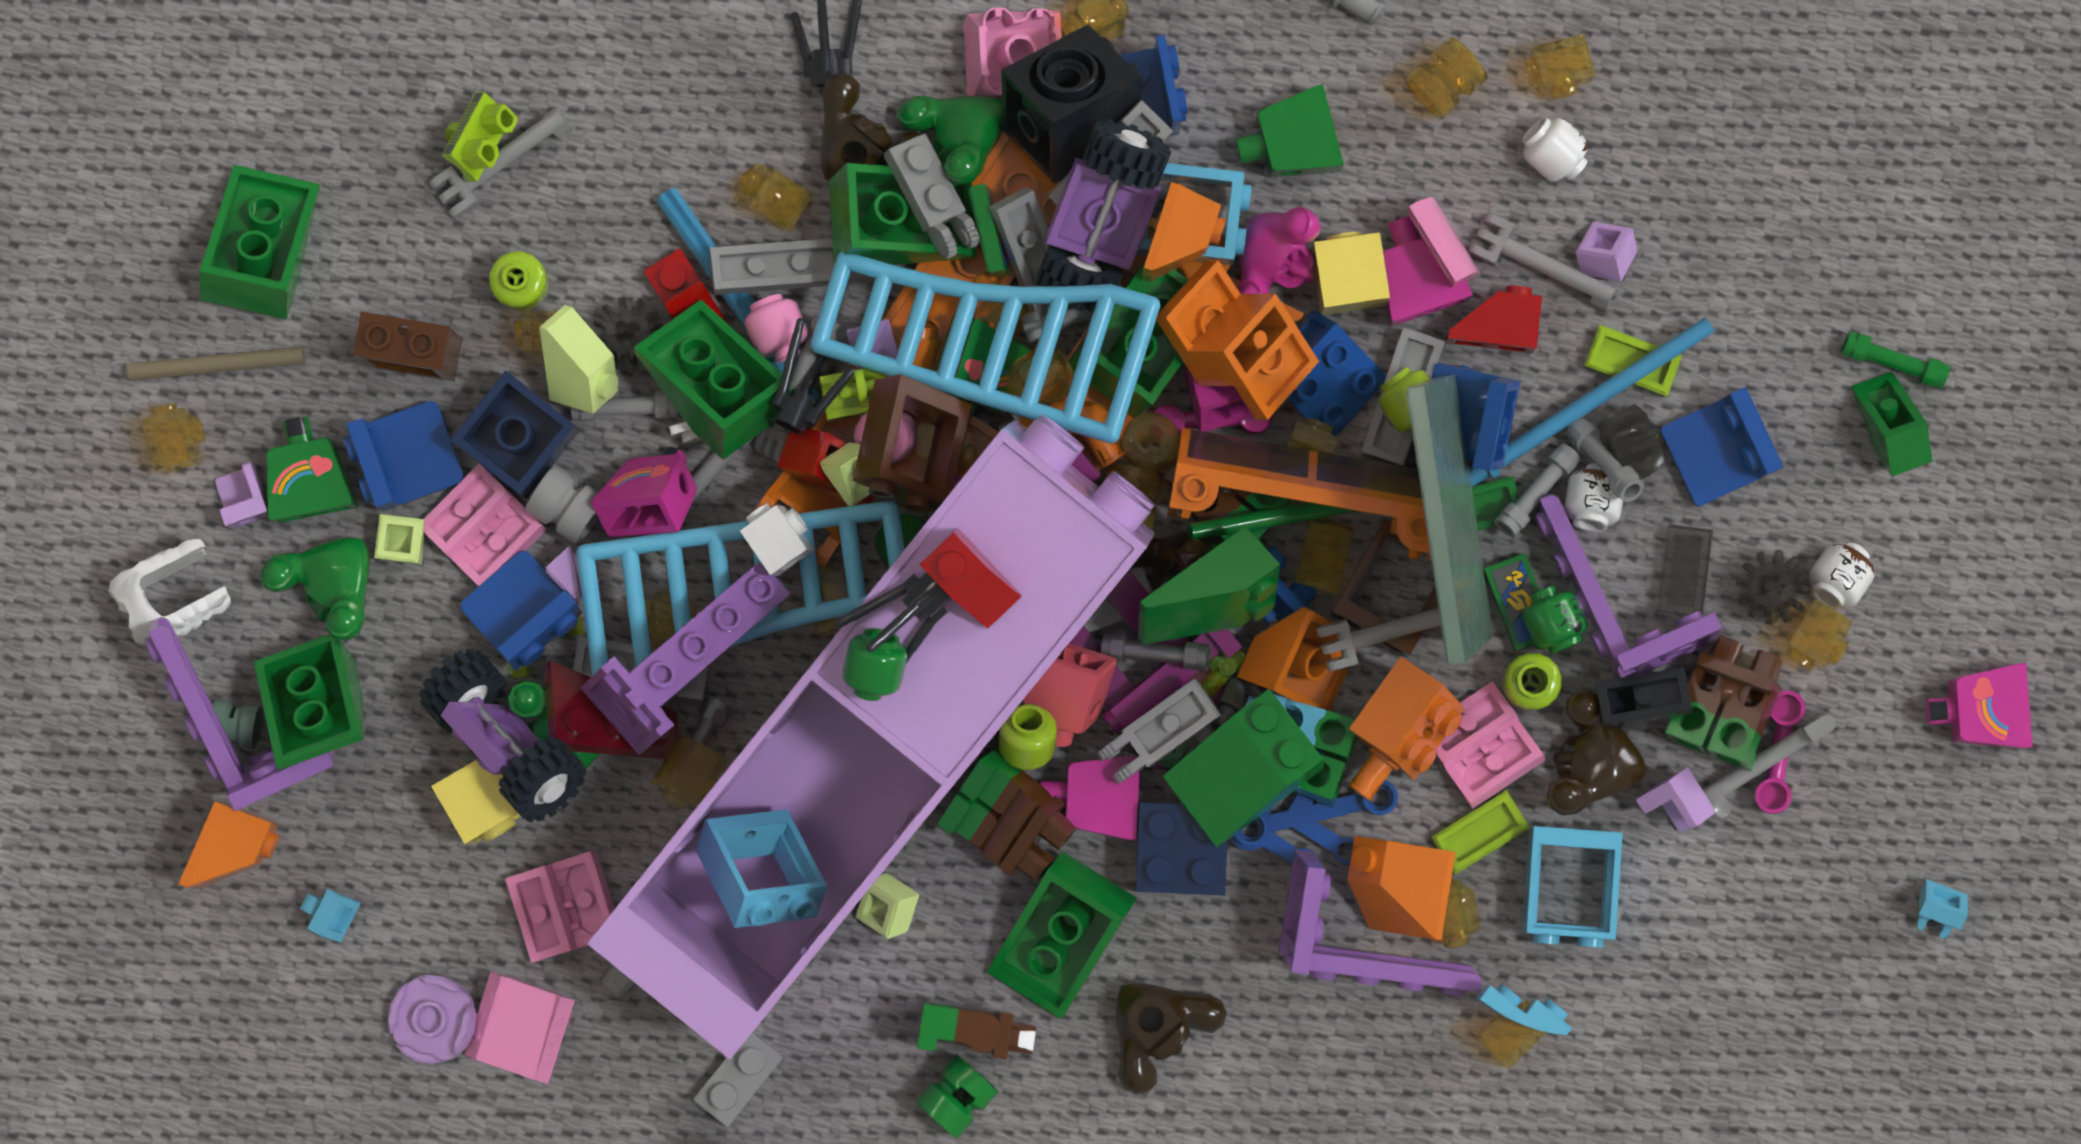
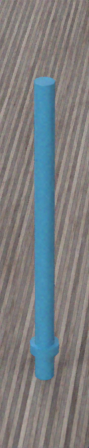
(1599, 396)

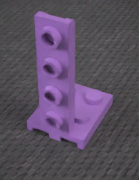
(1653, 648)
(635, 698)
(244, 783)
(1303, 929)

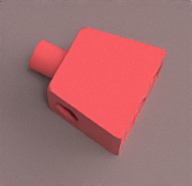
(1074, 690)

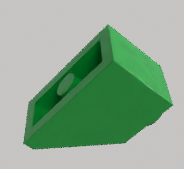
(1893, 423)

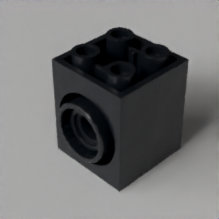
(1061, 94)

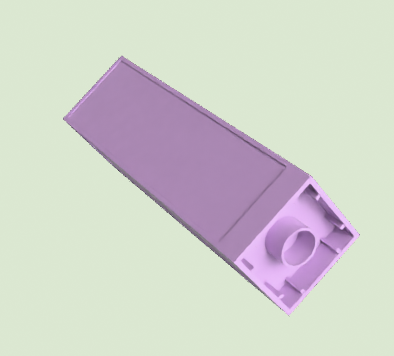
(874, 770)

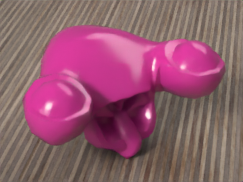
(1277, 250)

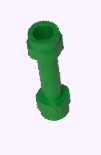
(1931, 372)

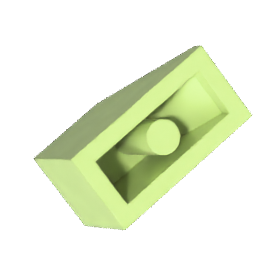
(576, 362)

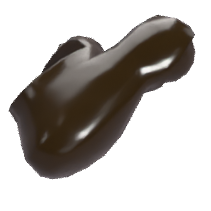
(849, 135)
(1173, 555)
(1593, 763)
(1154, 1024)

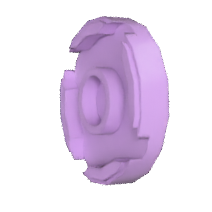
(432, 1019)

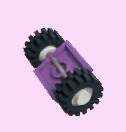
(1104, 208)
(465, 704)

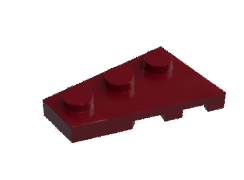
(583, 725)

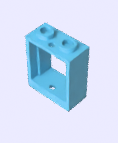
(1239, 201)
(771, 834)
(1573, 838)

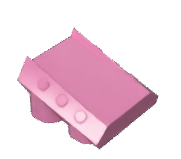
(1001, 39)
(520, 1027)

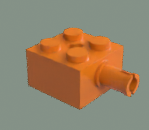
(1403, 726)

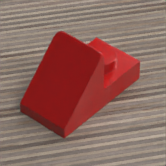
(679, 284)

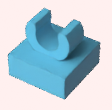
(1943, 906)
(330, 914)

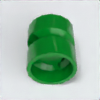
(945, 1107)

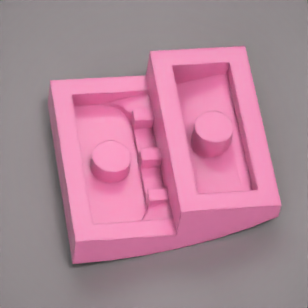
(1442, 241)
(481, 525)
(1487, 747)
(561, 904)

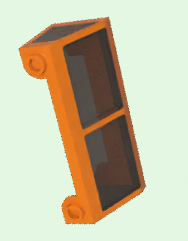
(1299, 474)

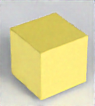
(1350, 273)
(475, 803)

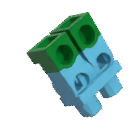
(1333, 741)

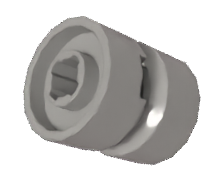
(565, 504)

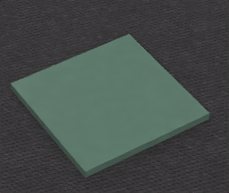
(1450, 517)

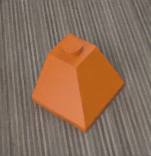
(1183, 231)
(1292, 662)
(229, 845)
(1401, 886)

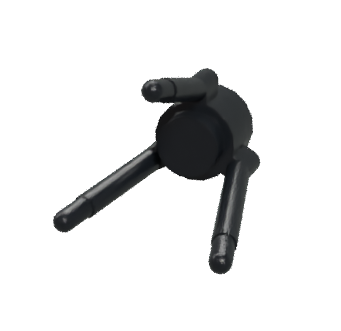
(826, 60)
(796, 408)
(923, 600)

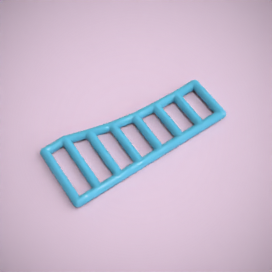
(1013, 298)
(715, 538)

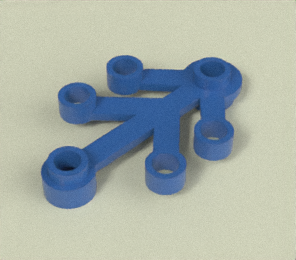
(1303, 818)

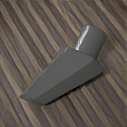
(1230, 701)

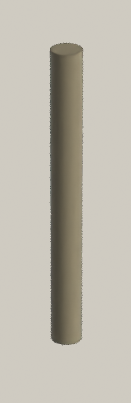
(215, 363)

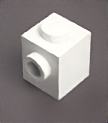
(777, 537)

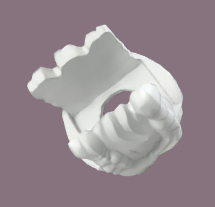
(129, 594)

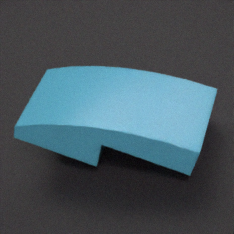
(1537, 1016)

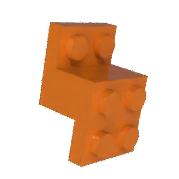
(1237, 339)

